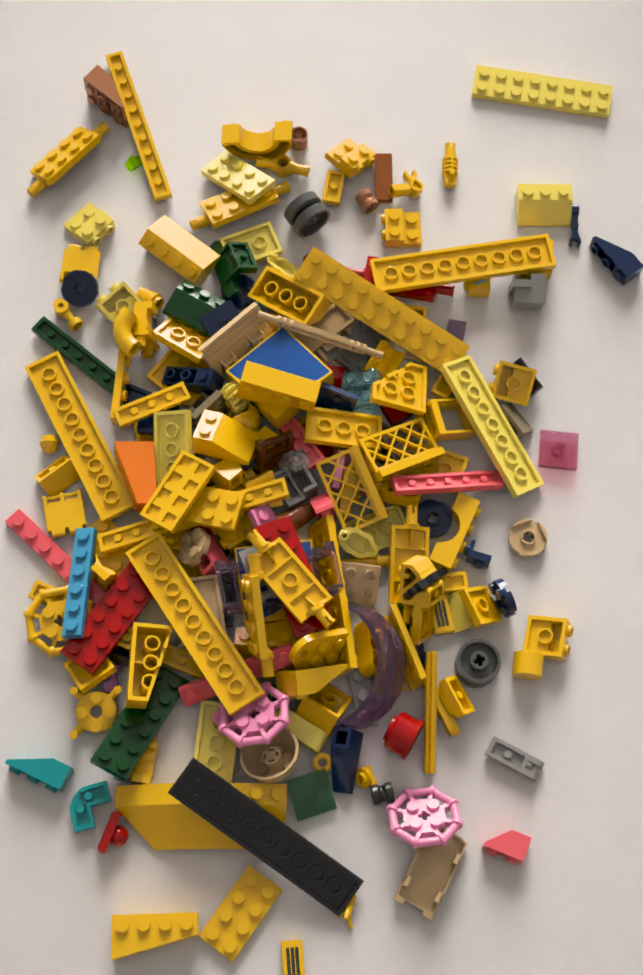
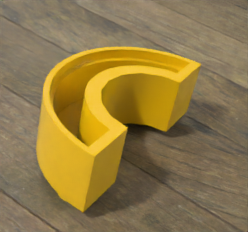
(251, 144)

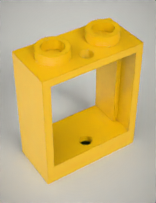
(435, 422)

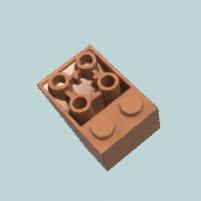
(104, 94)

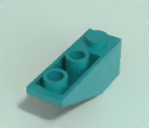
(46, 770)

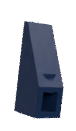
(618, 260)
(195, 379)
(344, 758)

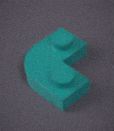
(82, 805)

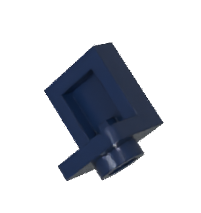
(476, 558)

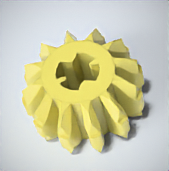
(229, 393)

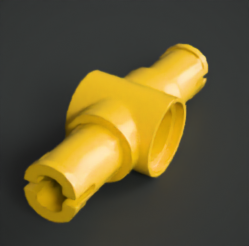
(282, 160)

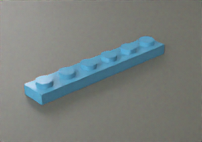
(79, 583)

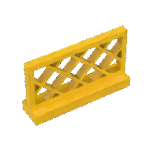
(405, 465)
(366, 480)
(414, 670)

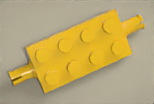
(65, 157)
(228, 208)
(404, 544)
(291, 580)
(255, 624)

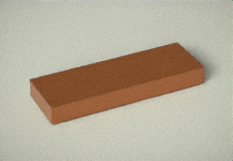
(383, 177)

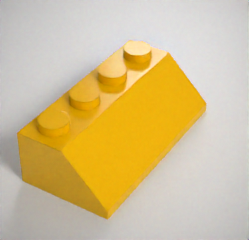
(180, 250)
(289, 297)

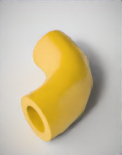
(123, 332)

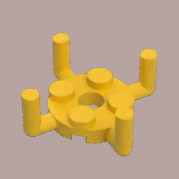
(83, 710)

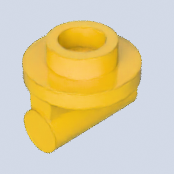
(365, 777)

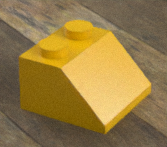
(324, 708)

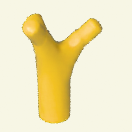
(347, 912)

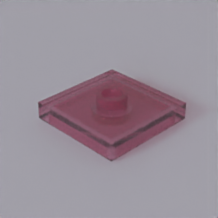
(558, 450)

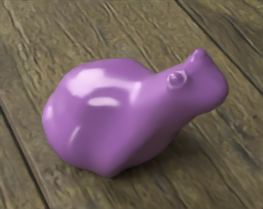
(109, 683)

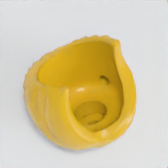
(249, 418)

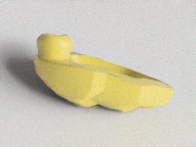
(281, 265)
(357, 542)

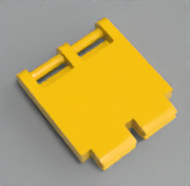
(78, 259)
(64, 514)

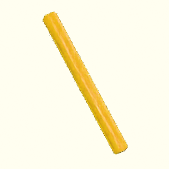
(430, 712)

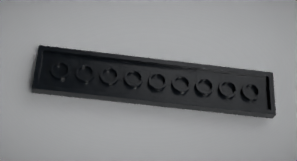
(265, 836)

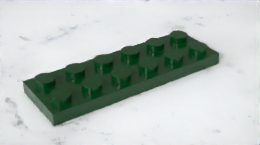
(137, 728)

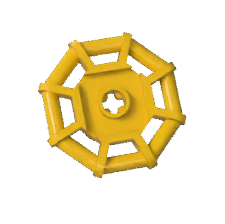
(47, 620)

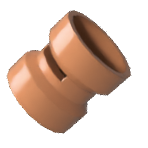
(299, 138)
(366, 200)

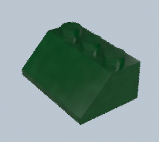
(191, 303)

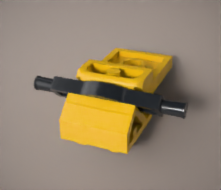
(423, 589)

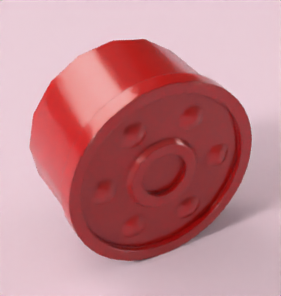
(402, 734)

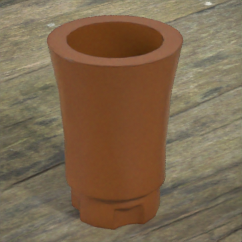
(299, 515)

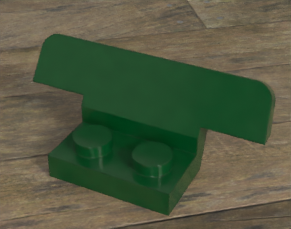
(234, 259)

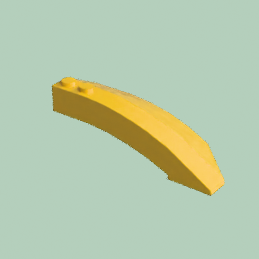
(173, 826)

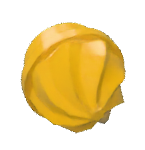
(49, 443)

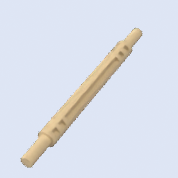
(320, 335)

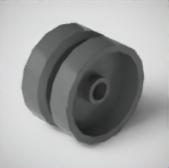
(307, 214)
(483, 653)

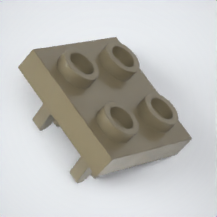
(214, 403)

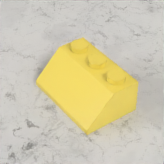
(544, 205)

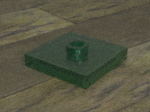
(311, 794)

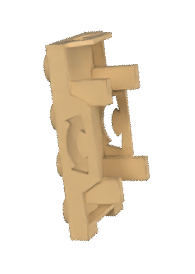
(430, 875)

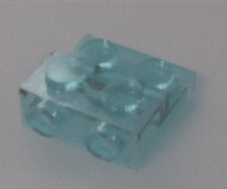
(360, 385)

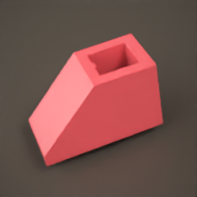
(322, 506)
(509, 845)

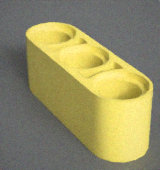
(305, 732)

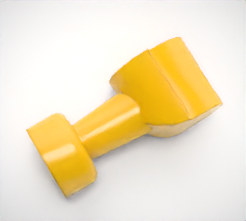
(62, 310)

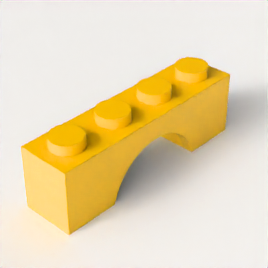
(229, 473)
(463, 512)

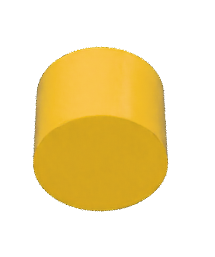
(527, 665)

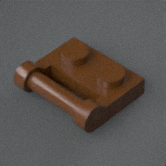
(270, 458)

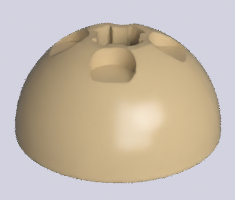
(272, 761)

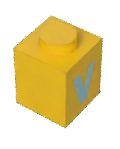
(477, 288)

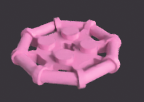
(257, 726)
(424, 807)

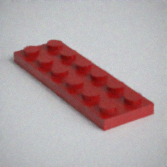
(285, 530)
(109, 621)

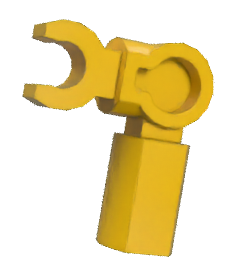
(412, 187)

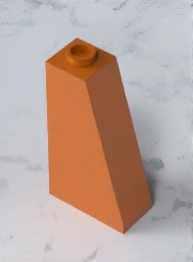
(137, 468)

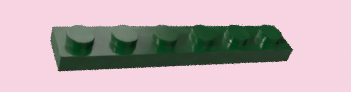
(75, 353)

